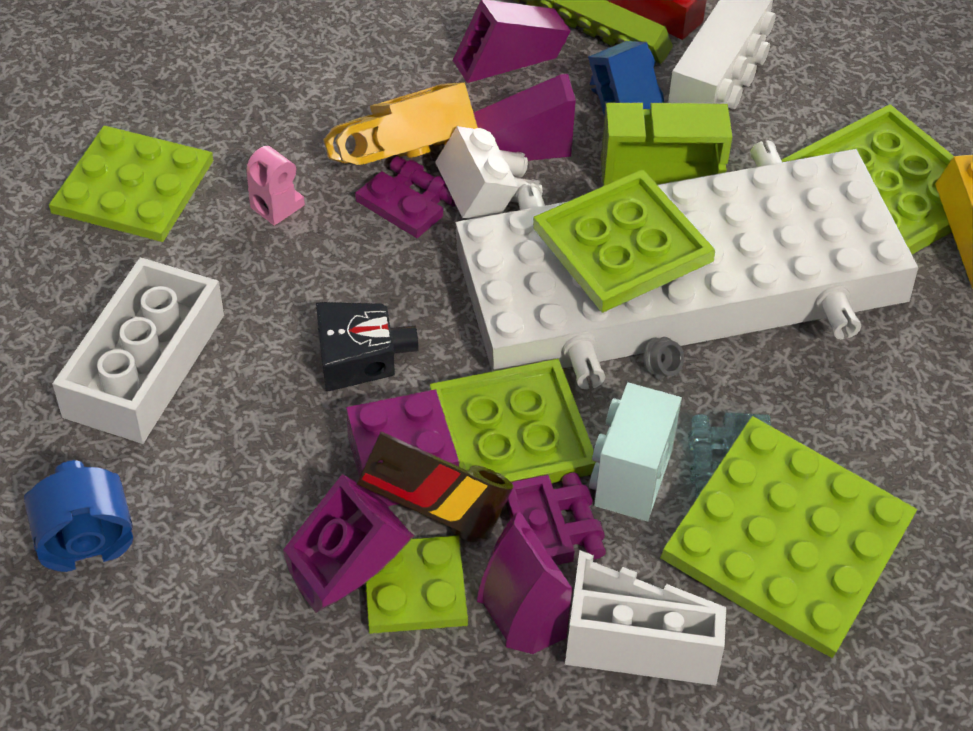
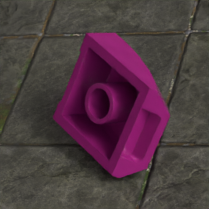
(343, 544)
(525, 590)

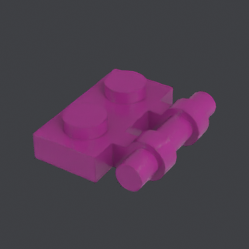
(402, 205)
(542, 510)

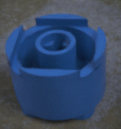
(78, 516)

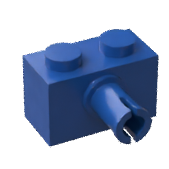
(625, 75)

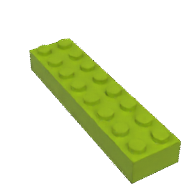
(611, 23)

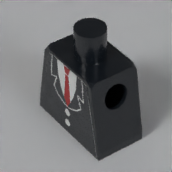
(359, 343)

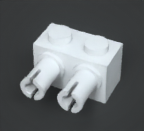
(480, 174)

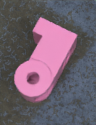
(271, 182)

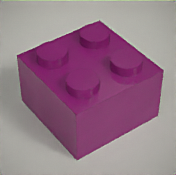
(410, 418)

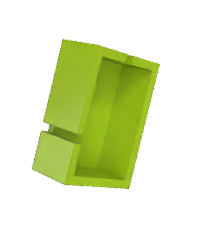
(665, 141)

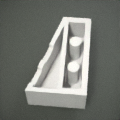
(642, 628)

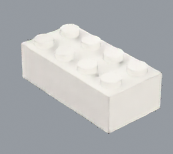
(724, 54)
(139, 350)

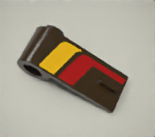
(437, 488)

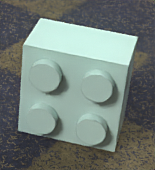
(634, 451)

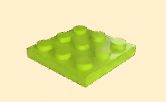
(132, 183)
(623, 240)
(517, 422)

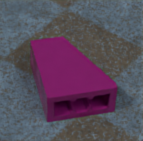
(508, 38)
(534, 120)

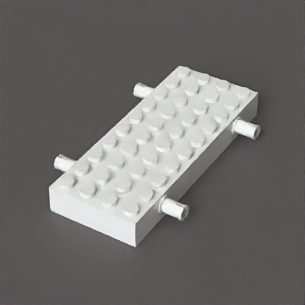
(788, 250)

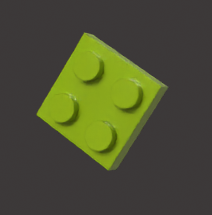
(419, 588)

